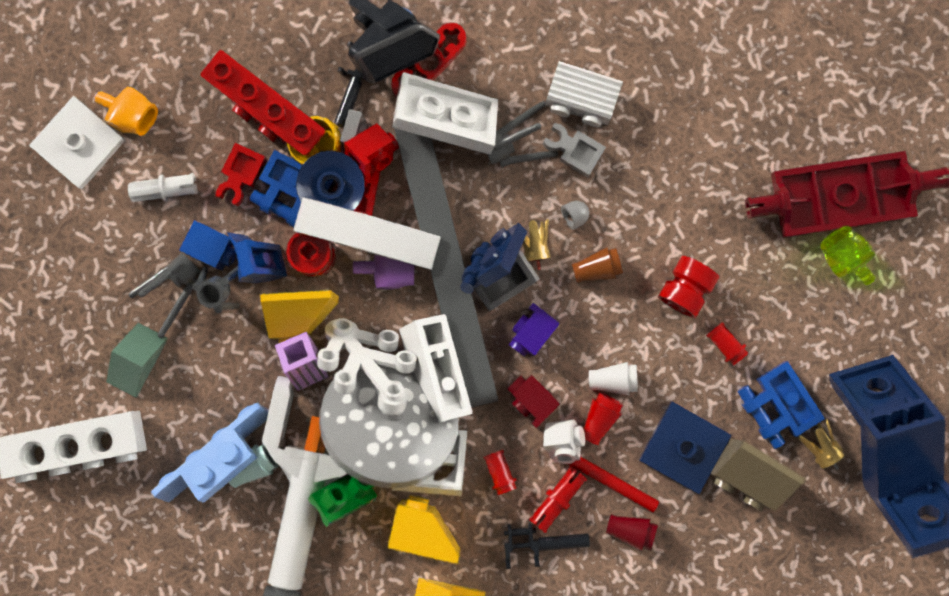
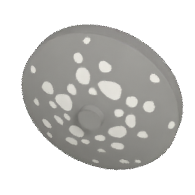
(382, 446)

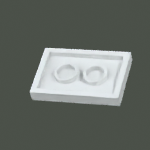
(446, 113)

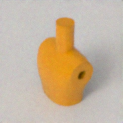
(129, 111)

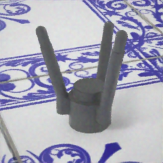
(504, 145)
(180, 272)
(215, 290)

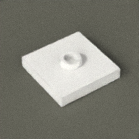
(77, 142)

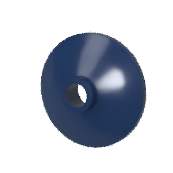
(331, 166)

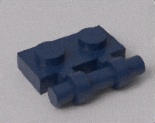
(493, 261)

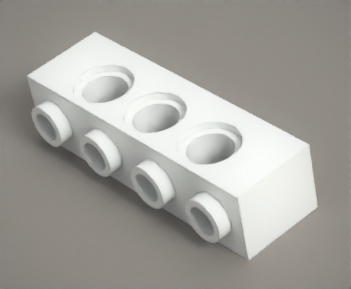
(18, 450)

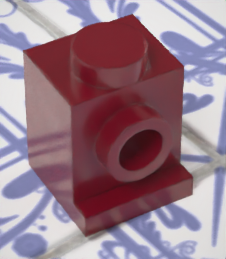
(532, 399)

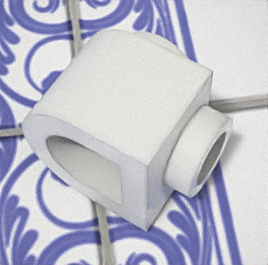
(564, 441)

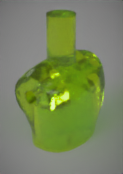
(848, 253)

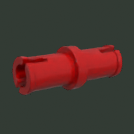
(557, 499)

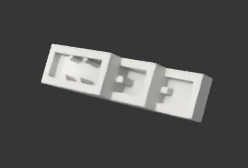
(367, 233)

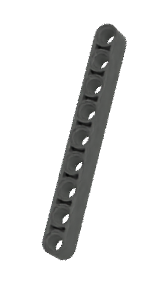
(435, 218)

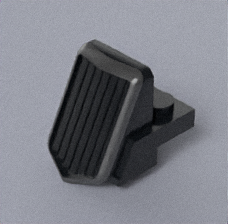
(390, 40)

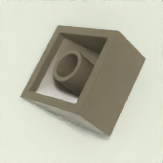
(755, 475)

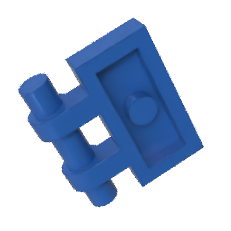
(281, 177)
(789, 399)

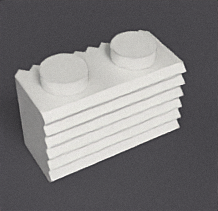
(583, 94)

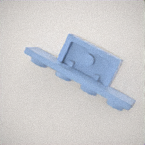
(216, 462)

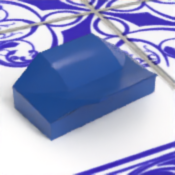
(257, 260)

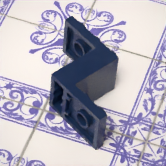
(900, 450)

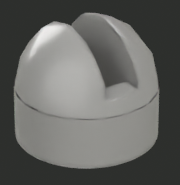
(578, 211)

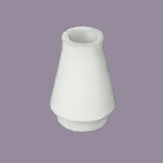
(615, 379)

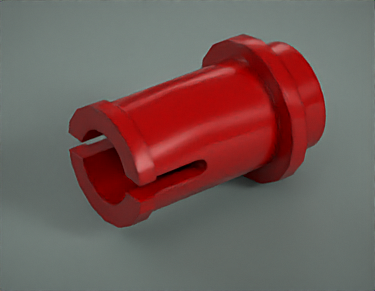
(727, 344)
(500, 472)

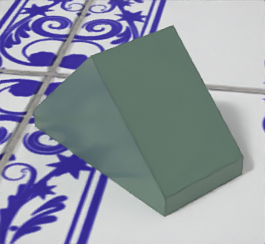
(134, 359)

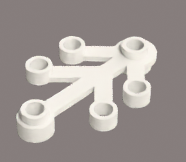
(346, 335)

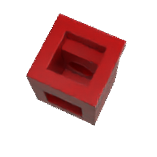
(372, 150)

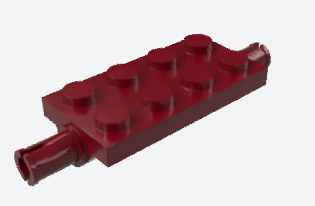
(845, 194)

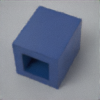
(208, 246)

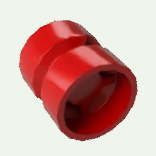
(310, 255)
(688, 287)

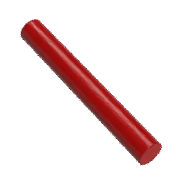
(615, 484)

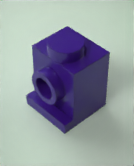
(533, 331)

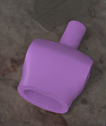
(387, 272)

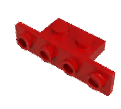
(261, 103)

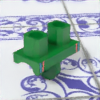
(341, 498)

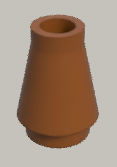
(599, 266)

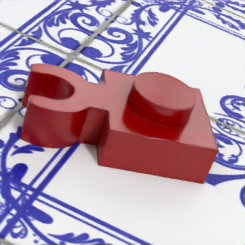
(242, 168)

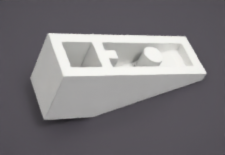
(437, 366)

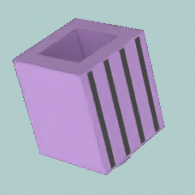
(299, 361)

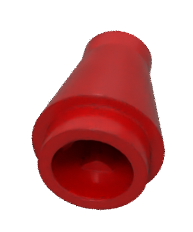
(601, 417)

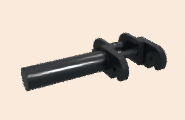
(350, 94)
(542, 543)

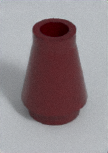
(633, 531)

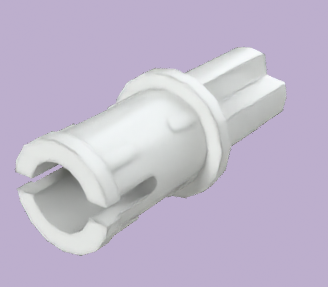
(162, 188)

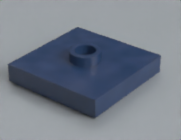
(685, 447)

